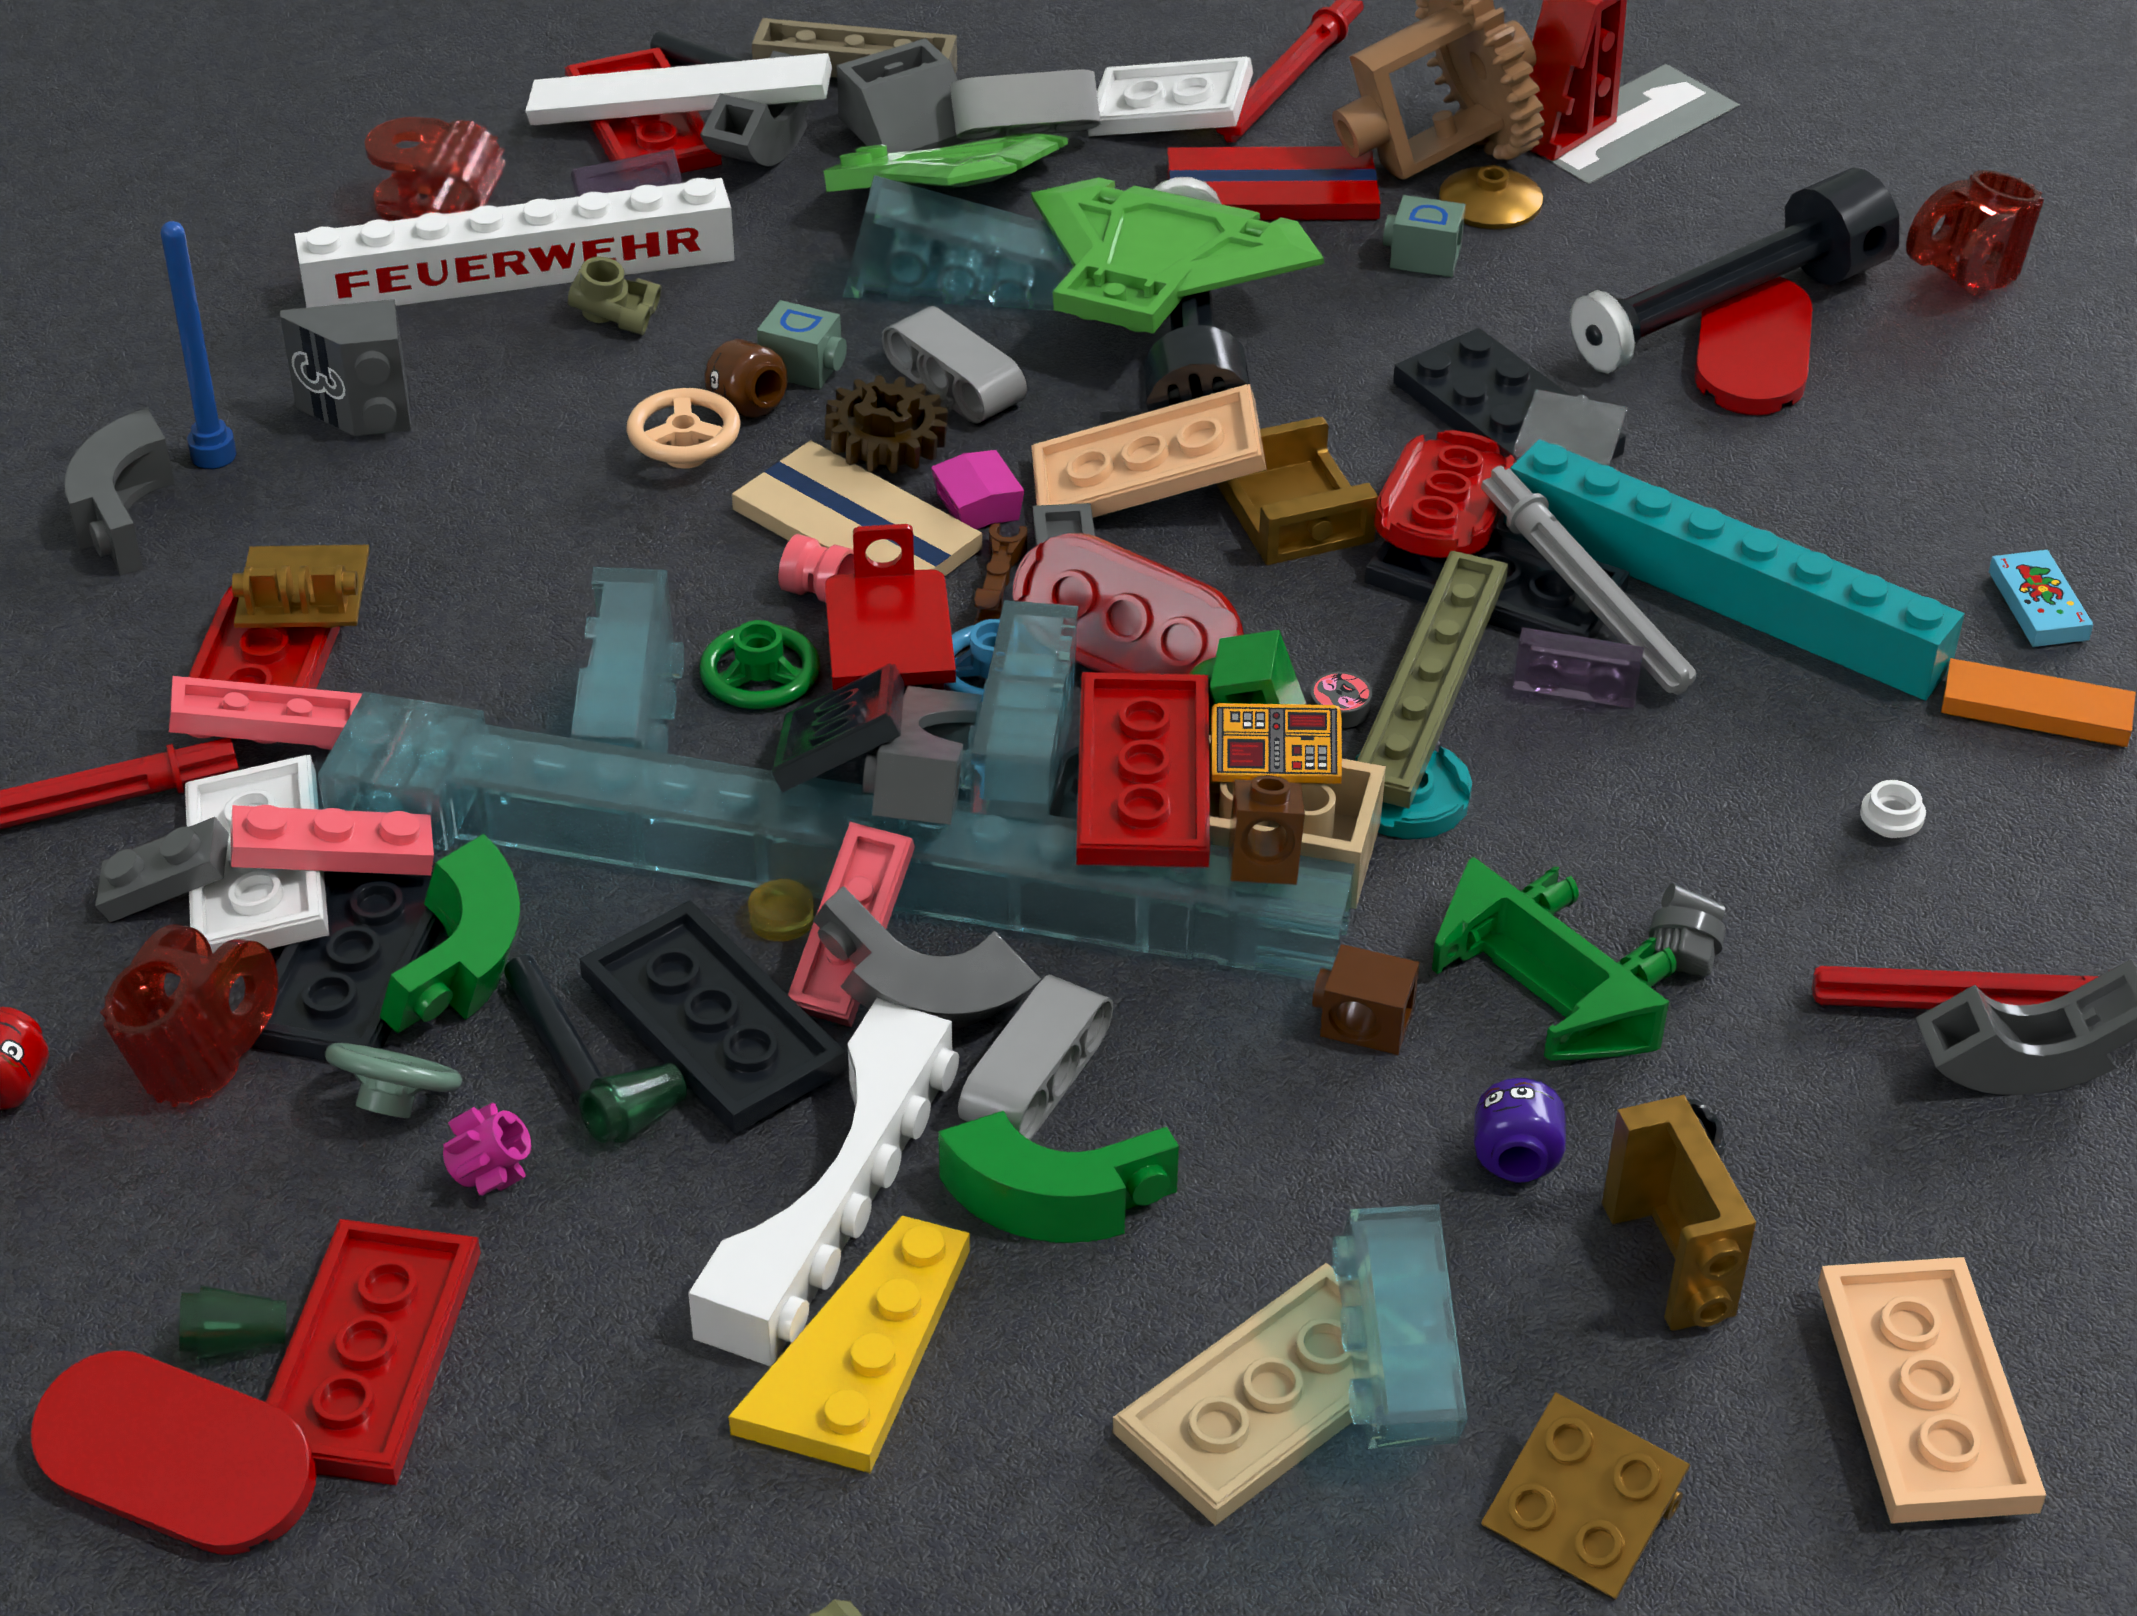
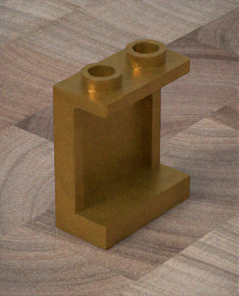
(1302, 498)
(1671, 1171)

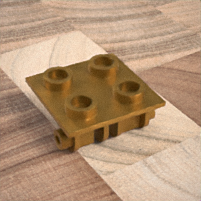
(300, 586)
(1586, 1495)

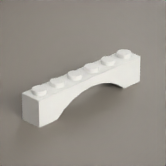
(764, 1279)

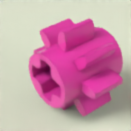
(487, 1149)

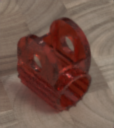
(452, 164)
(1982, 217)
(191, 1040)

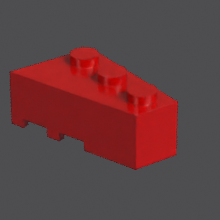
(1577, 70)

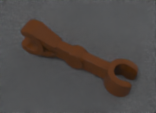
(1004, 554)

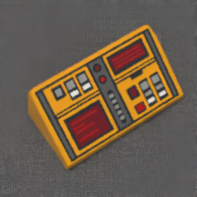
(1277, 741)

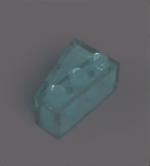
(631, 662)
(1399, 1327)

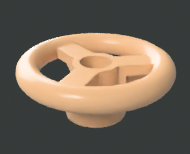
(683, 439)

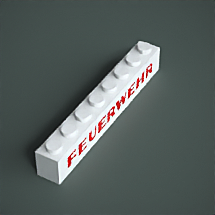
(516, 245)

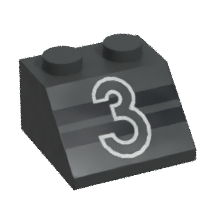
(348, 366)

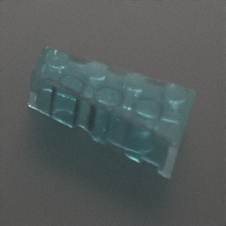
(952, 250)
(1024, 712)

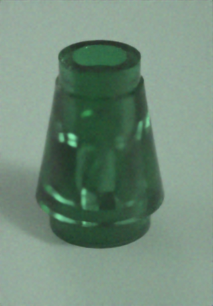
(629, 1101)
(229, 1322)

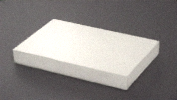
(1172, 96)

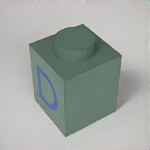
(1425, 235)
(806, 342)

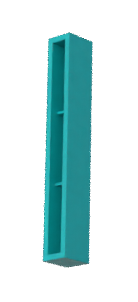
(1746, 572)

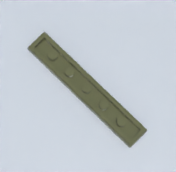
(1432, 673)

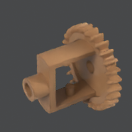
(1487, 74)

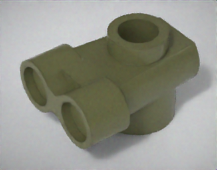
(607, 296)

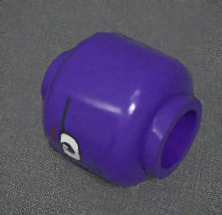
(1520, 1129)

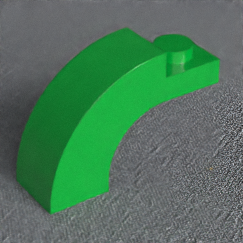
(480, 910)
(1051, 1191)

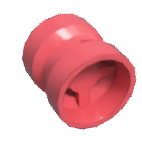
(808, 565)

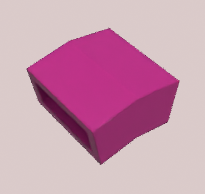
(978, 488)

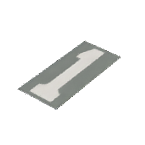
(1648, 116)

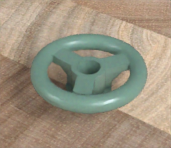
(390, 1077)

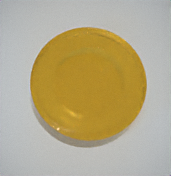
(781, 910)

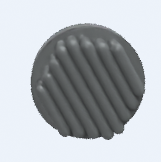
(1689, 928)

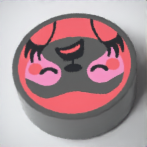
(1346, 691)

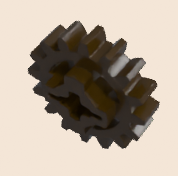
(886, 424)

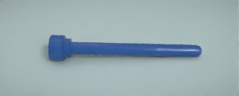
(210, 440)

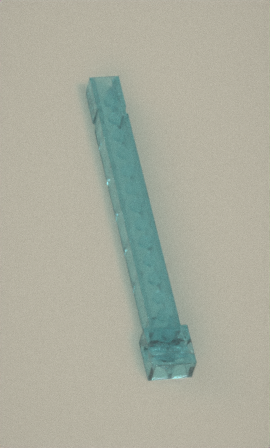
(743, 831)

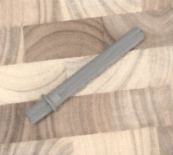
(1530, 515)

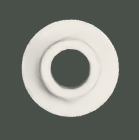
(1893, 809)

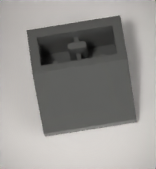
(899, 98)

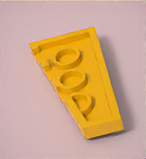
(857, 1357)

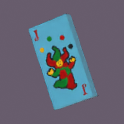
(2040, 598)

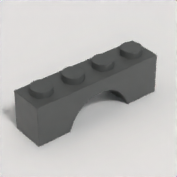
(921, 769)

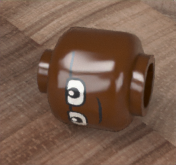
(747, 376)

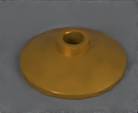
(1493, 196)

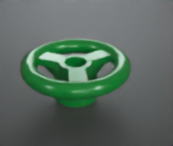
(759, 658)

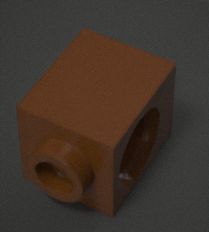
(1270, 854)
(1367, 998)

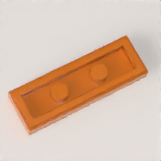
(2038, 702)

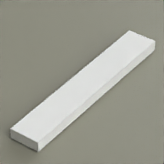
(677, 89)

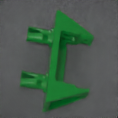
(1604, 1001)

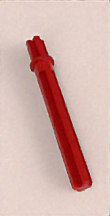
(1327, 28)
(116, 782)
(1932, 987)

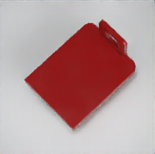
(889, 615)

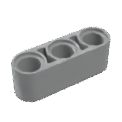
(1025, 104)
(954, 364)
(1037, 1055)

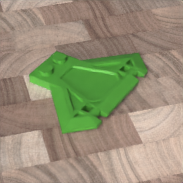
(945, 166)
(1150, 248)

